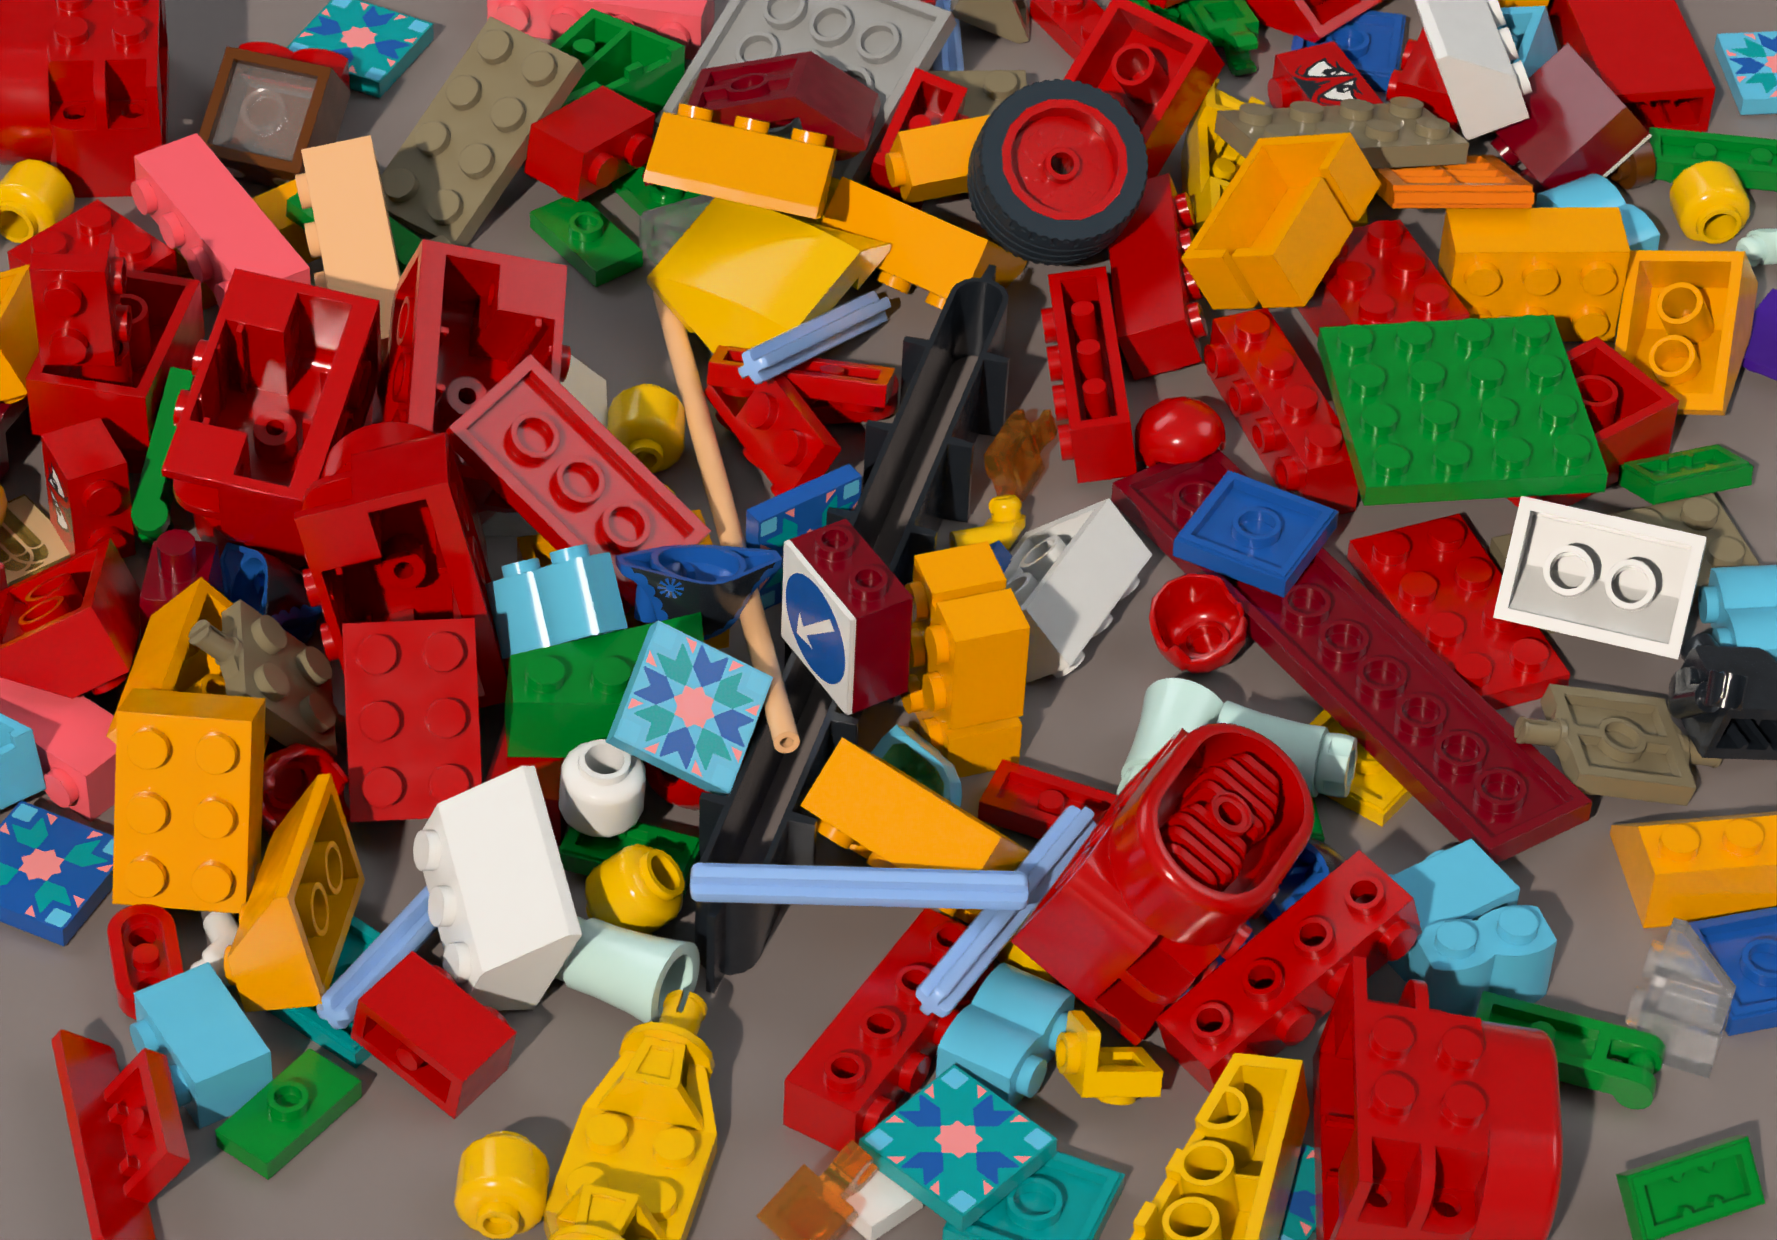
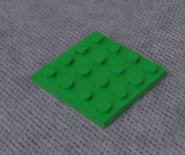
(1460, 410)

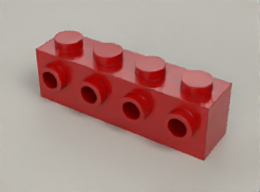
(1151, 286)
(1092, 376)
(1281, 409)
(1290, 970)
(876, 1042)

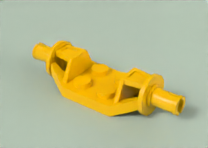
(641, 1137)

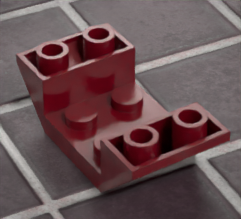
(788, 89)

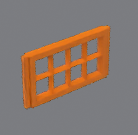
(1477, 184)

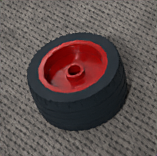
(1048, 213)

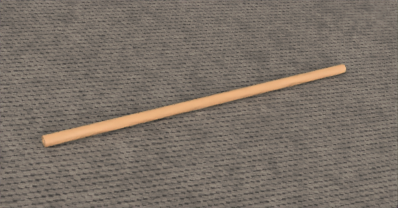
(727, 523)

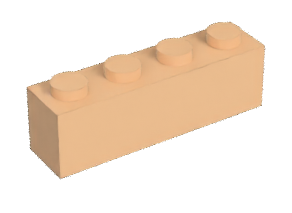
(350, 223)

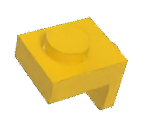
(1104, 1073)

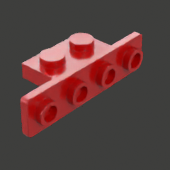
(777, 432)
(121, 1132)

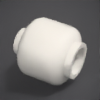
(601, 789)

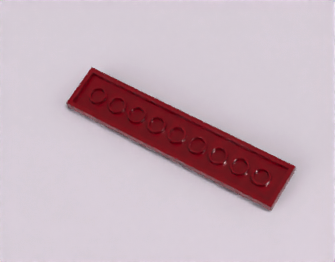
(1379, 682)

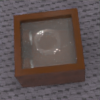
(270, 111)

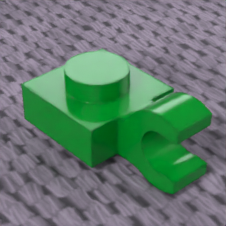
(1230, 26)

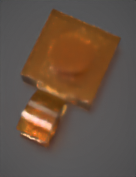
(1014, 455)
(815, 1205)

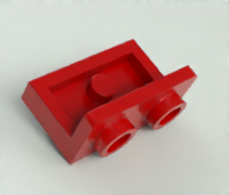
(80, 306)

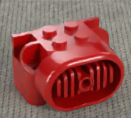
(84, 88)
(459, 330)
(267, 403)
(398, 541)
(1172, 874)
(1432, 1122)

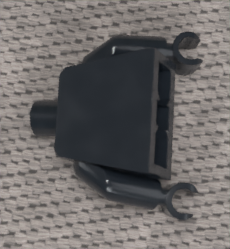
(1726, 699)

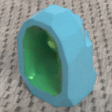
(921, 761)

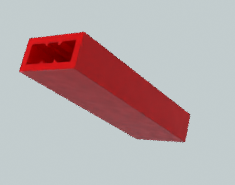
(1642, 56)

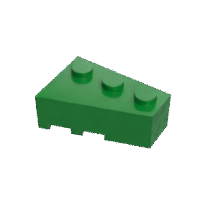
(623, 60)
(573, 689)

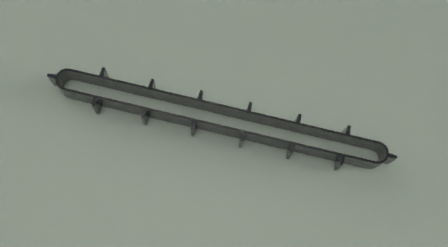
(970, 324)

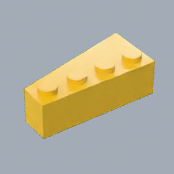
(1239, 1159)

